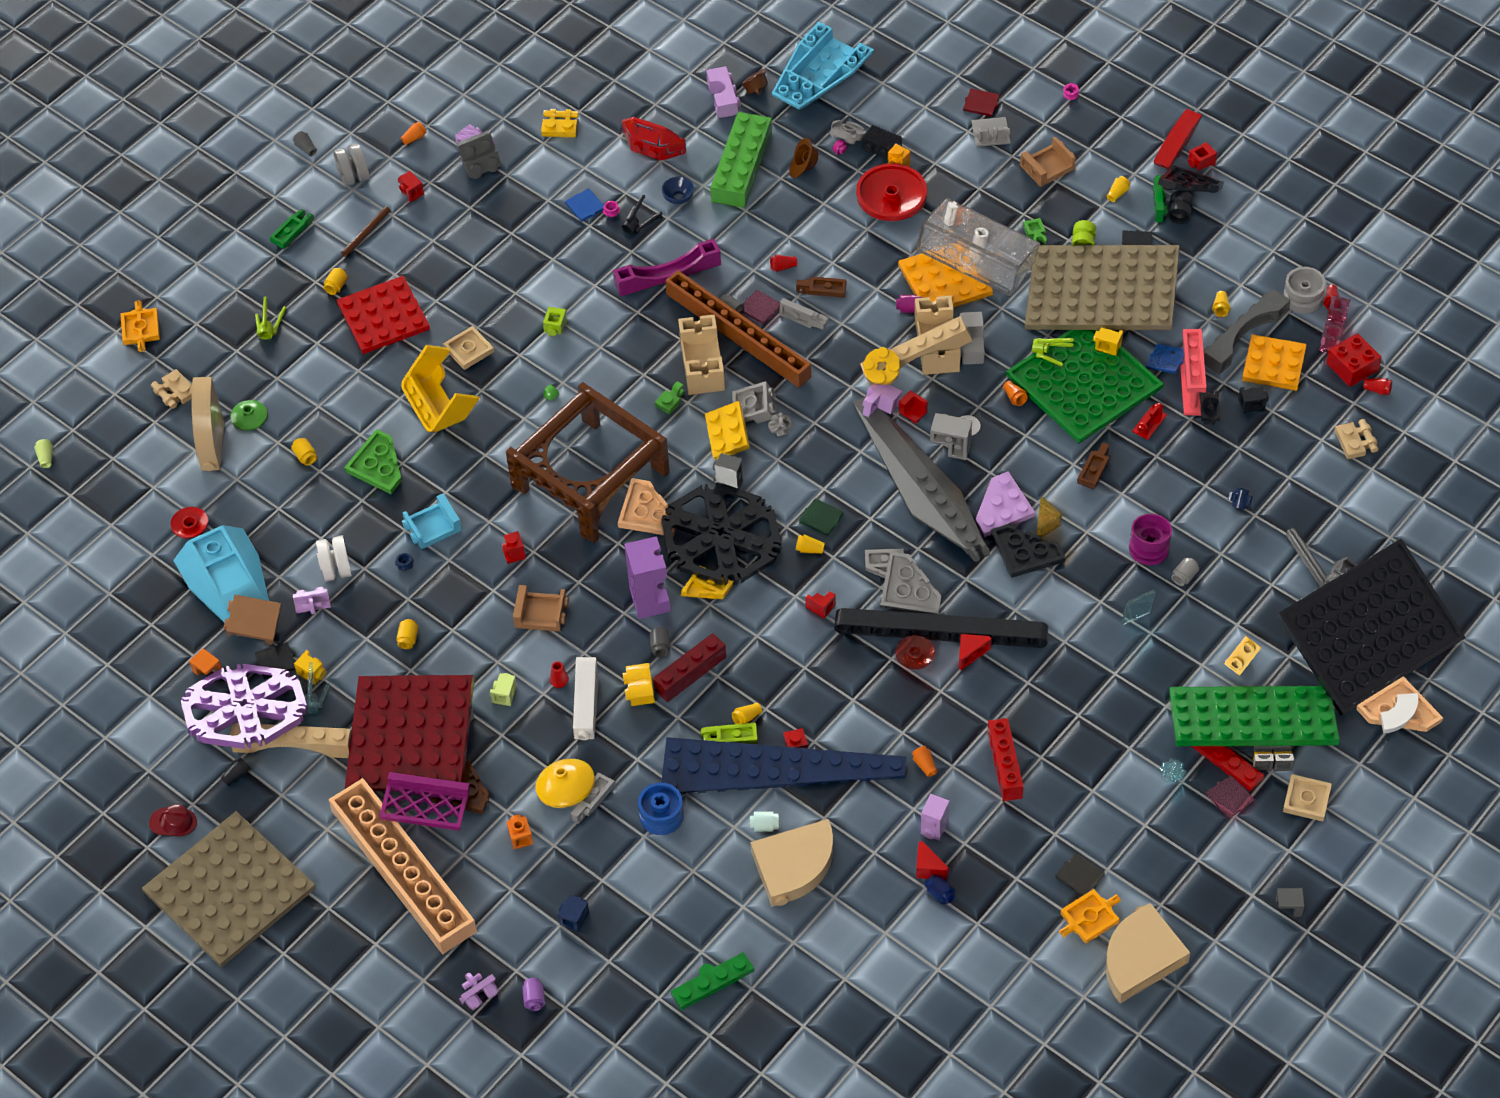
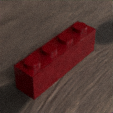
(689, 667)

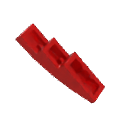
(1177, 139)

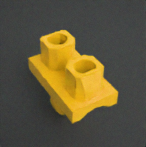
(1242, 655)

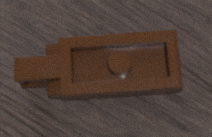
(822, 286)
(1094, 467)

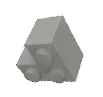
(974, 351)
(953, 432)

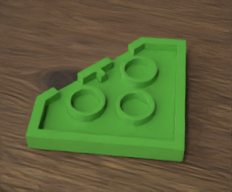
(376, 463)

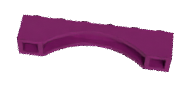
(636, 278)

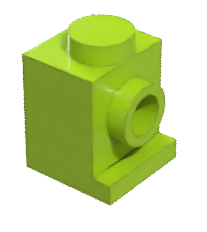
(554, 325)

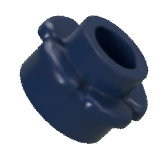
(402, 558)

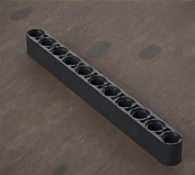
(940, 627)

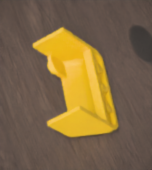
(427, 396)

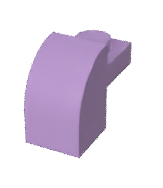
(882, 397)

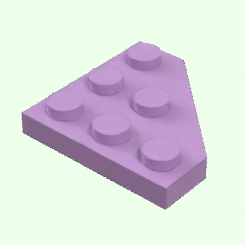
(1002, 505)

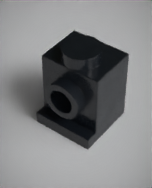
(1253, 399)

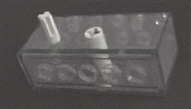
(977, 246)

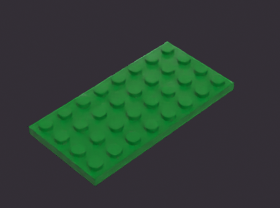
(1253, 716)

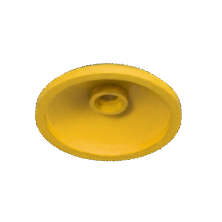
(565, 783)

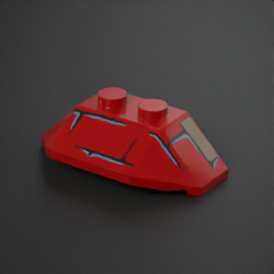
(652, 139)

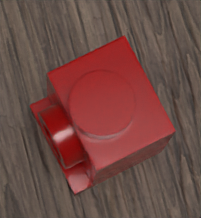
(1202, 157)
(410, 186)
(513, 548)

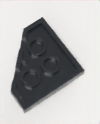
(1186, 180)
(1025, 551)

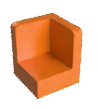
(204, 662)

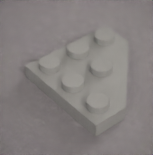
(908, 587)

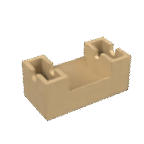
(927, 317)
(701, 355)

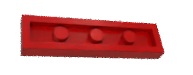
(1232, 765)

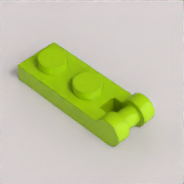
(735, 733)

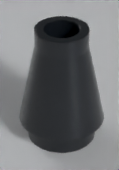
(236, 770)

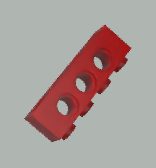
(1005, 759)

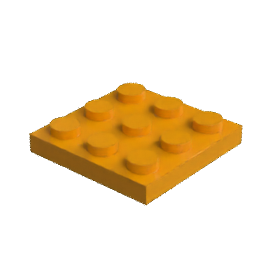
(1274, 362)

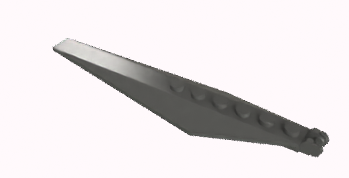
(923, 486)

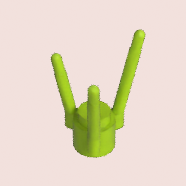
(265, 329)
(1041, 346)

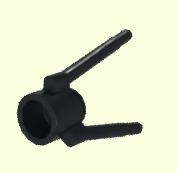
(631, 224)

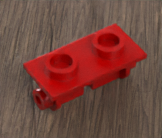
(1150, 421)

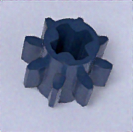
(1240, 498)

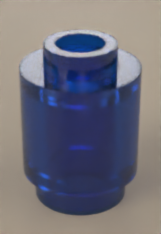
(940, 889)

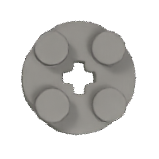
(850, 131)

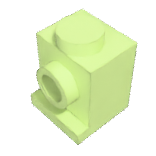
(503, 689)

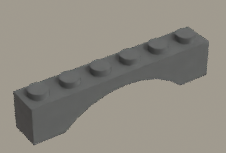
(1267, 310)

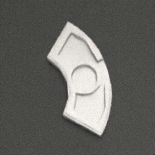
(1400, 714)

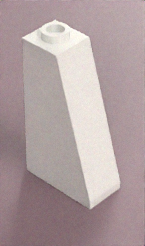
(585, 698)

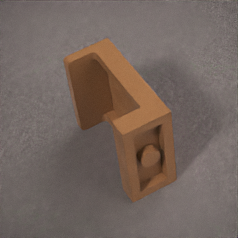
(1048, 163)
(540, 610)
(252, 618)

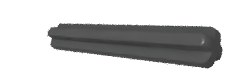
(1306, 556)

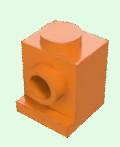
(519, 831)

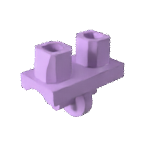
(312, 600)
(487, 986)

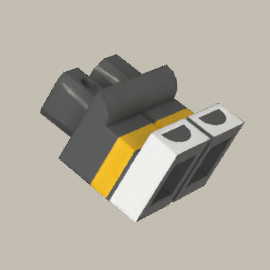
(1272, 756)

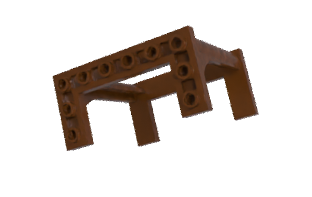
(590, 506)

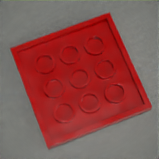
(383, 314)

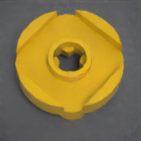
(882, 356)

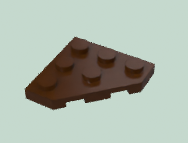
(477, 792)

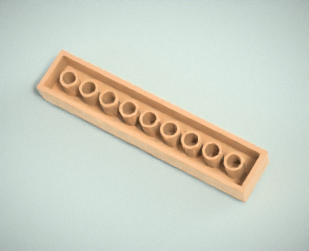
(403, 867)

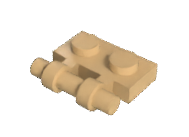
(177, 384)
(1350, 439)

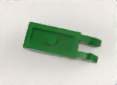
(1159, 197)
(291, 228)

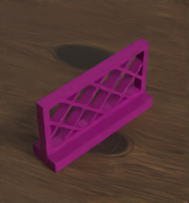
(427, 789)

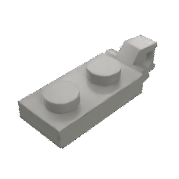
(802, 315)
(601, 789)

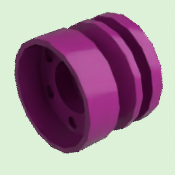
(1150, 539)

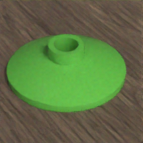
(249, 415)

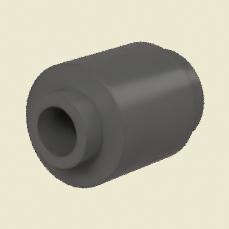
(733, 303)
(660, 642)

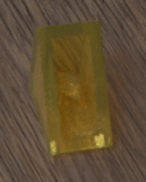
(1048, 519)

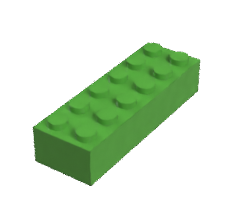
(741, 159)

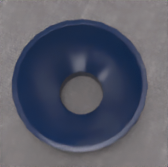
(675, 186)

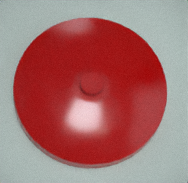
(891, 192)

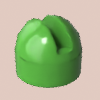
(550, 393)

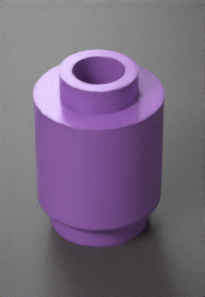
(533, 994)

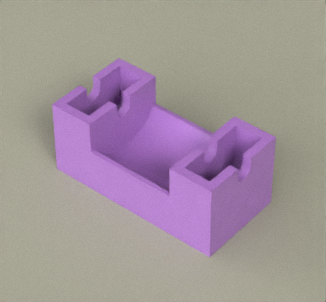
(645, 577)

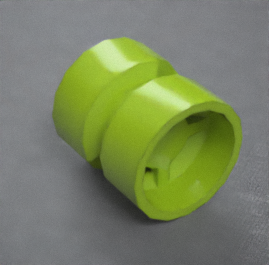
(1084, 233)

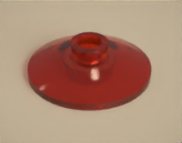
(917, 646)

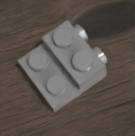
(756, 402)

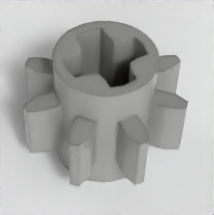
(779, 424)

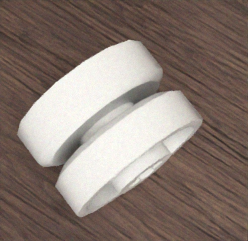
(334, 558)

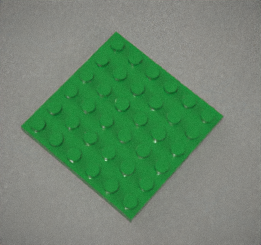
(1089, 386)

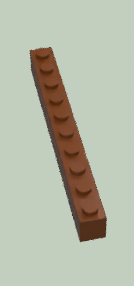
(739, 329)

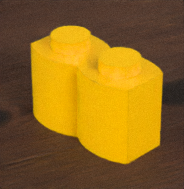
(639, 684)

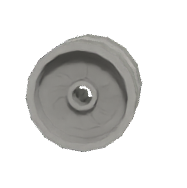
(351, 166)
(1304, 289)

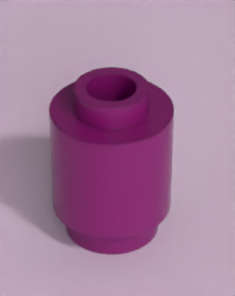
(906, 303)

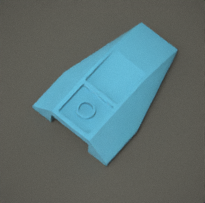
(818, 67)
(221, 566)

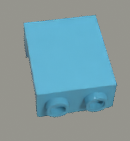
(432, 523)

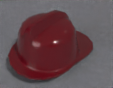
(173, 821)

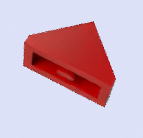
(972, 648)
(929, 863)

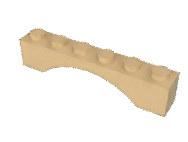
(946, 336)
(328, 741)

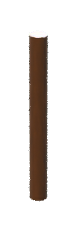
(352, 245)

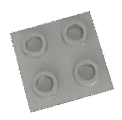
(990, 131)

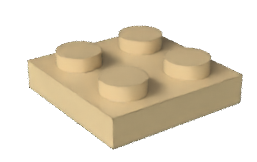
(468, 347)
(1307, 797)

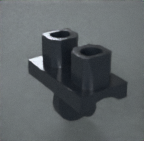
(1209, 407)

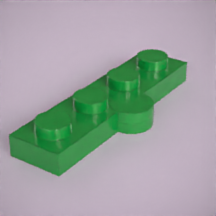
(712, 980)

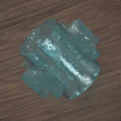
(1173, 770)

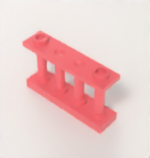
(1192, 371)

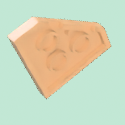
(643, 508)
(1425, 716)

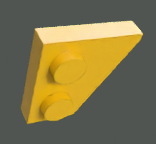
(705, 589)

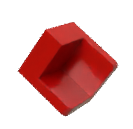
(913, 407)
(821, 604)

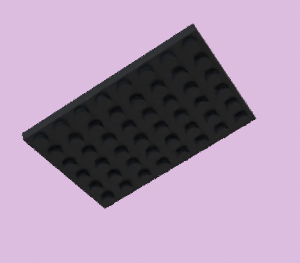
(1370, 626)

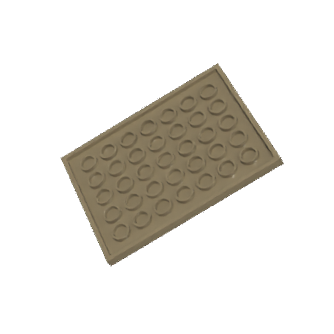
(1103, 287)

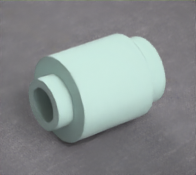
(764, 821)

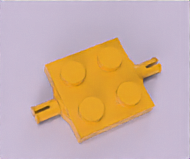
(140, 326)
(1090, 916)

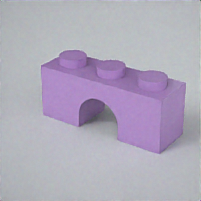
(721, 82)

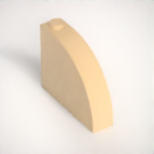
(207, 423)
(794, 861)
(1142, 953)

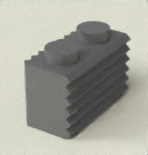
(728, 471)

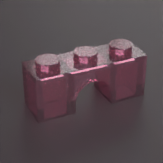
(1335, 323)

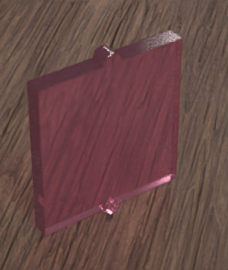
(760, 307)
(1230, 797)

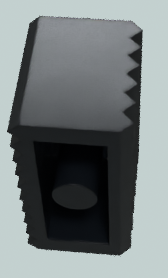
(880, 141)

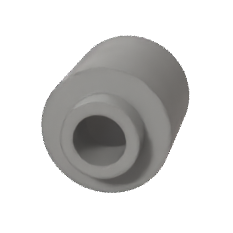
(1185, 571)

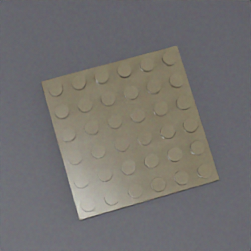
(228, 888)

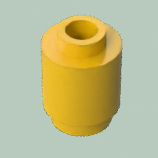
(335, 281)
(304, 451)
(407, 634)

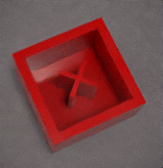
(1353, 360)

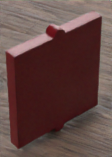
(981, 102)

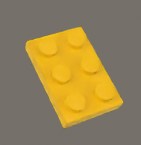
(727, 430)

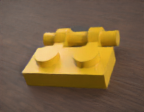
(558, 127)

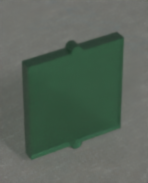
(821, 516)

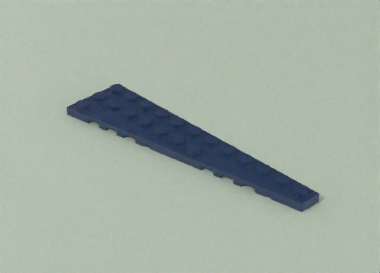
(725, 766)

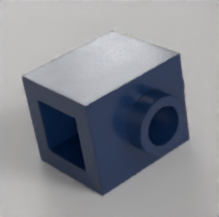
(573, 913)

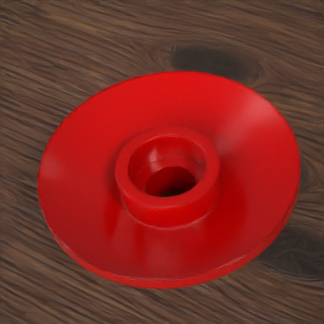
(188, 516)

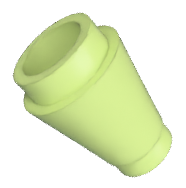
(44, 452)

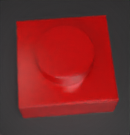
(795, 738)

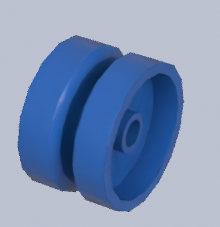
(660, 808)

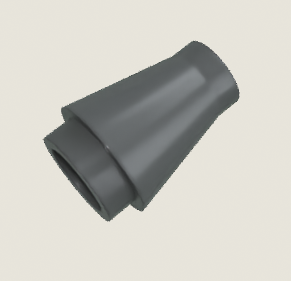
(304, 142)

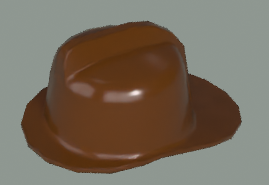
(756, 82)
(804, 158)

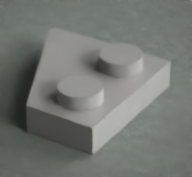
(877, 560)

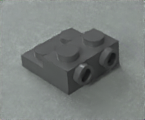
(479, 155)

